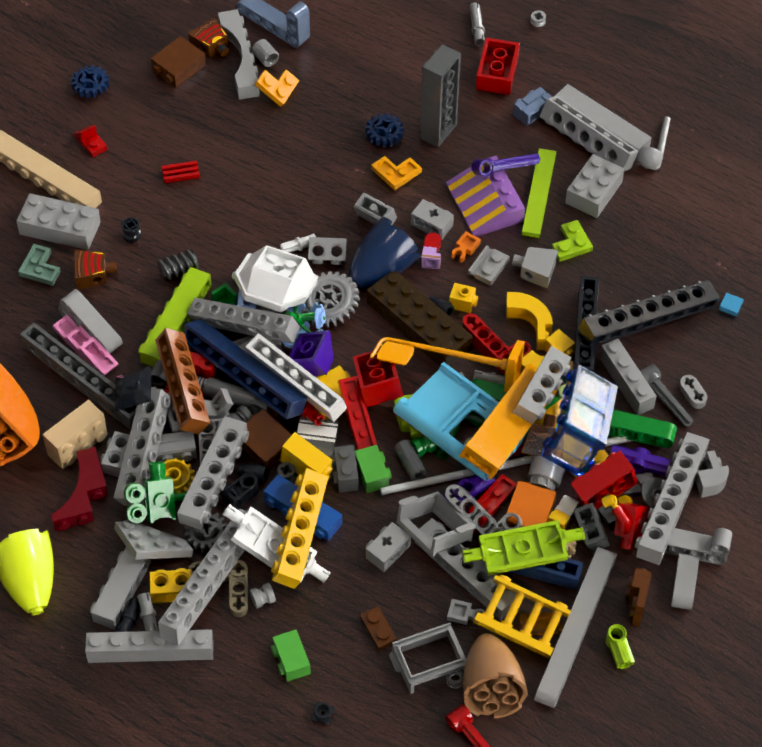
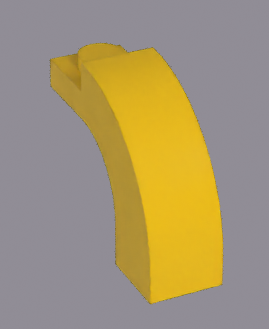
(532, 310)

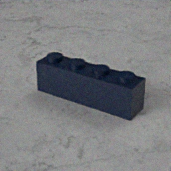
(561, 573)

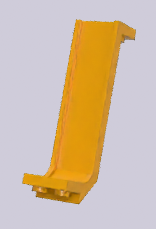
(501, 429)

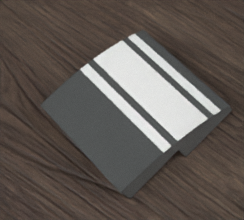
(320, 436)

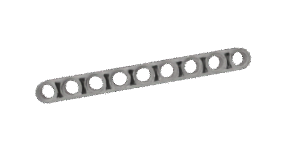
(575, 628)

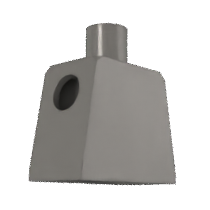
(537, 265)

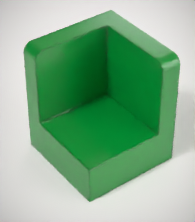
(225, 294)

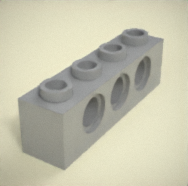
(527, 407)

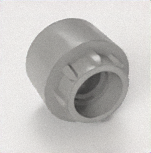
(545, 473)

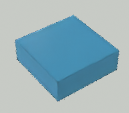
(731, 304)

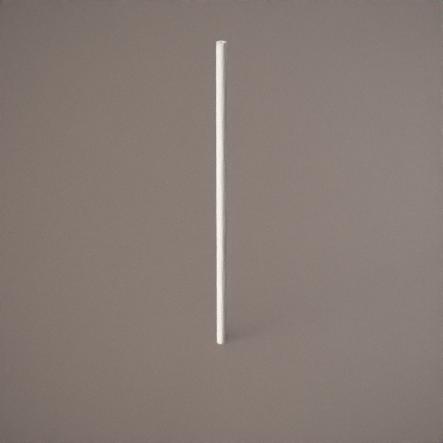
(467, 473)

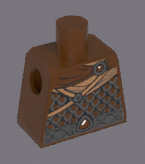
(538, 434)

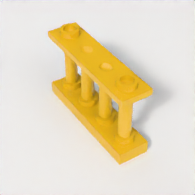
(505, 627)

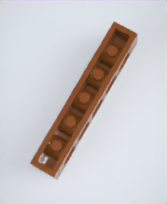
(182, 381)

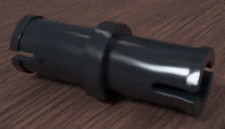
(128, 617)

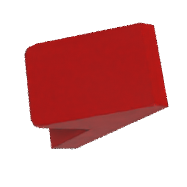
(90, 140)

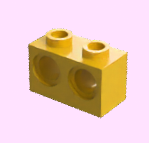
(171, 588)

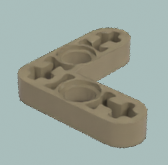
(234, 579)

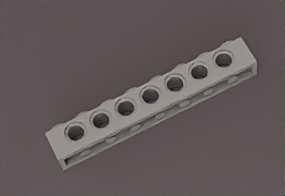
(672, 498)
(200, 587)

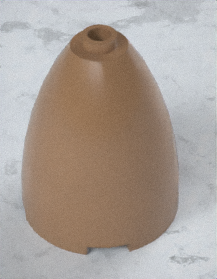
(490, 671)

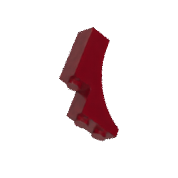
(89, 487)

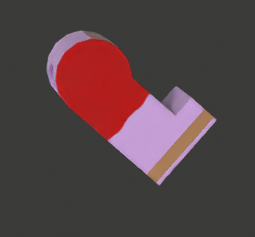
(430, 256)

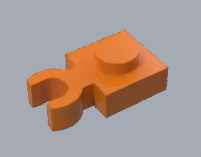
(466, 244)

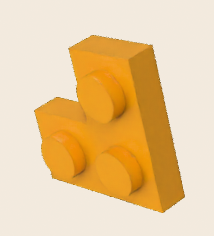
(279, 89)
(395, 175)

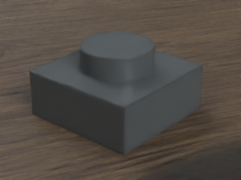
(607, 515)

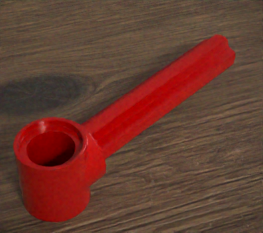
(461, 721)

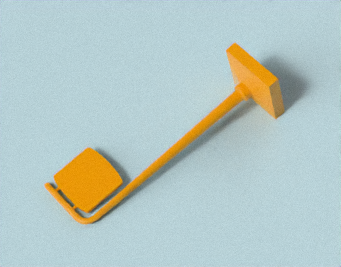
(402, 353)

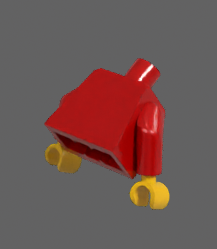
(629, 518)

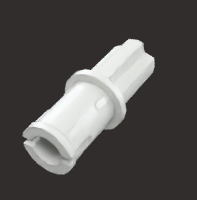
(297, 244)

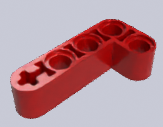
(487, 341)

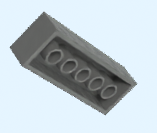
(440, 95)

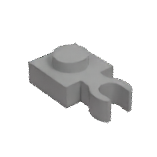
(461, 612)

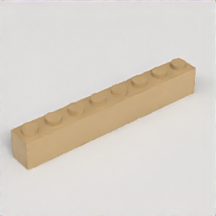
(46, 173)

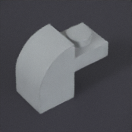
(219, 405)
(713, 478)

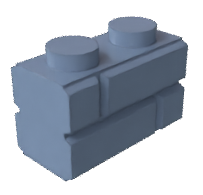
(531, 106)

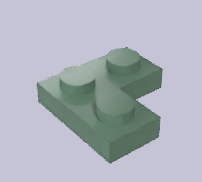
(35, 266)

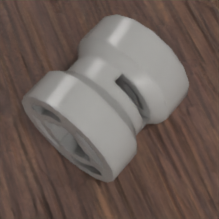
(262, 595)

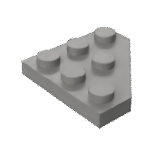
(151, 543)

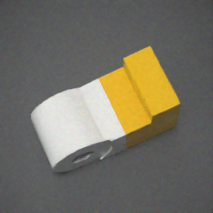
(564, 511)

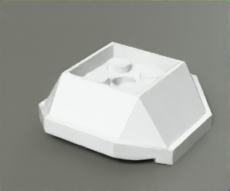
(275, 279)

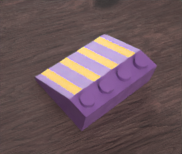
(486, 201)

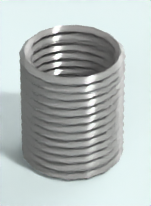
(265, 53)

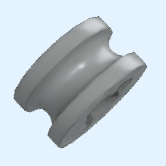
(538, 14)

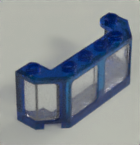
(582, 420)

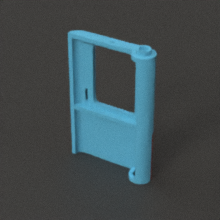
(442, 406)

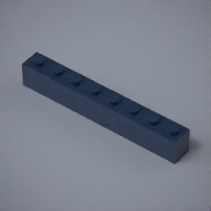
(244, 369)

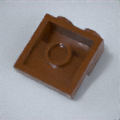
(637, 593)

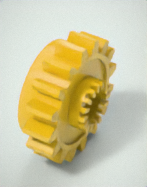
(182, 472)

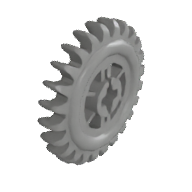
(336, 310)

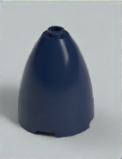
(382, 252)

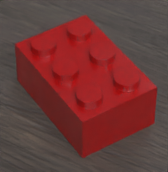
(497, 66)
(377, 379)
(608, 478)

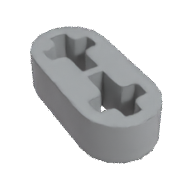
(695, 390)

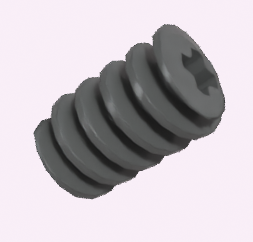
(177, 264)

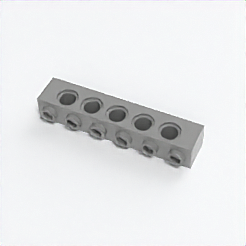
(583, 124)
(245, 320)
(228, 430)
(143, 443)
(468, 577)

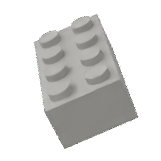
(58, 221)

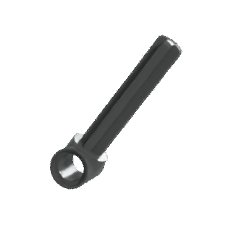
(653, 378)

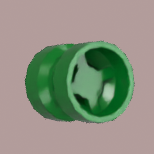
(423, 445)

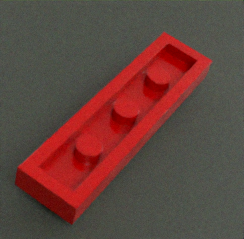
(357, 412)
(494, 497)

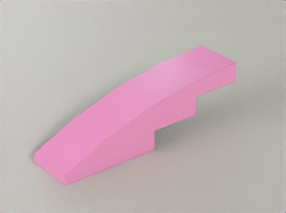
(85, 345)

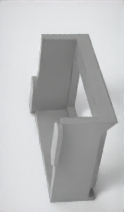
(414, 507)
(400, 665)

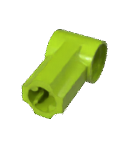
(619, 647)

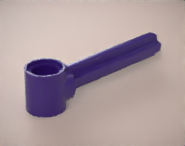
(502, 164)

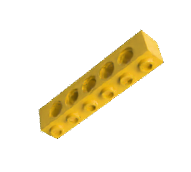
(292, 574)

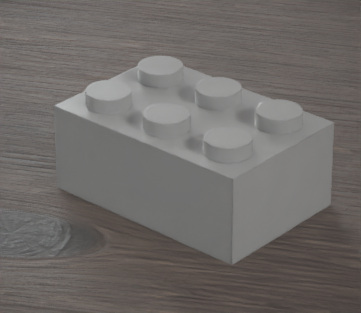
(594, 186)

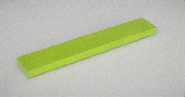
(539, 194)

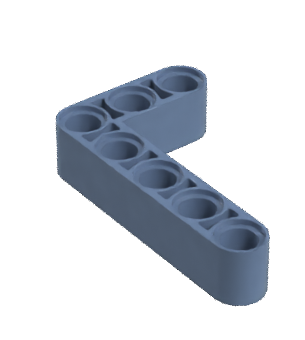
(291, 28)

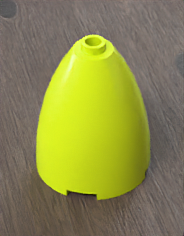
(27, 569)

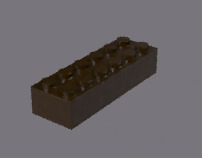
(418, 317)

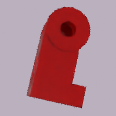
(203, 366)

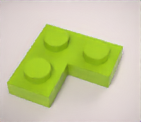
(575, 243)

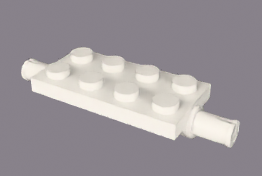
(261, 539)

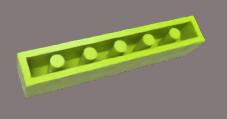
(193, 285)

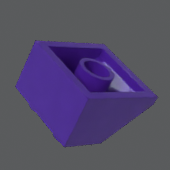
(313, 352)

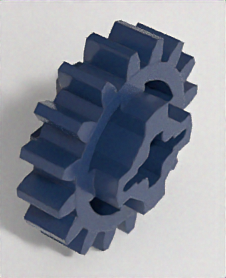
(90, 81)
(384, 129)

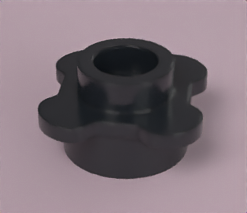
(322, 707)

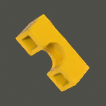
(558, 340)

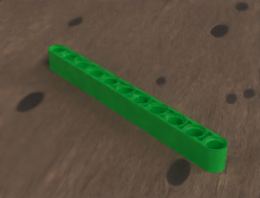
(622, 424)

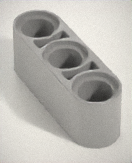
(685, 581)

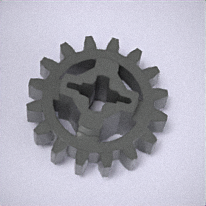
(200, 539)

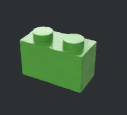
(372, 468)
(290, 655)

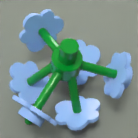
(317, 314)

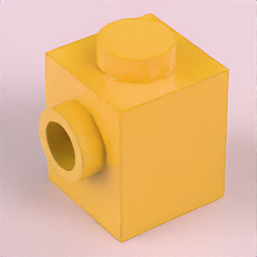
(463, 297)

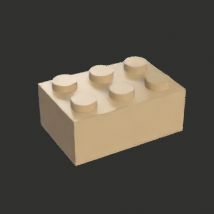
(75, 433)

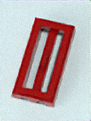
(180, 169)

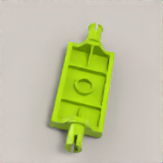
(523, 547)

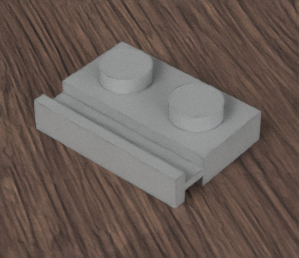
(488, 265)

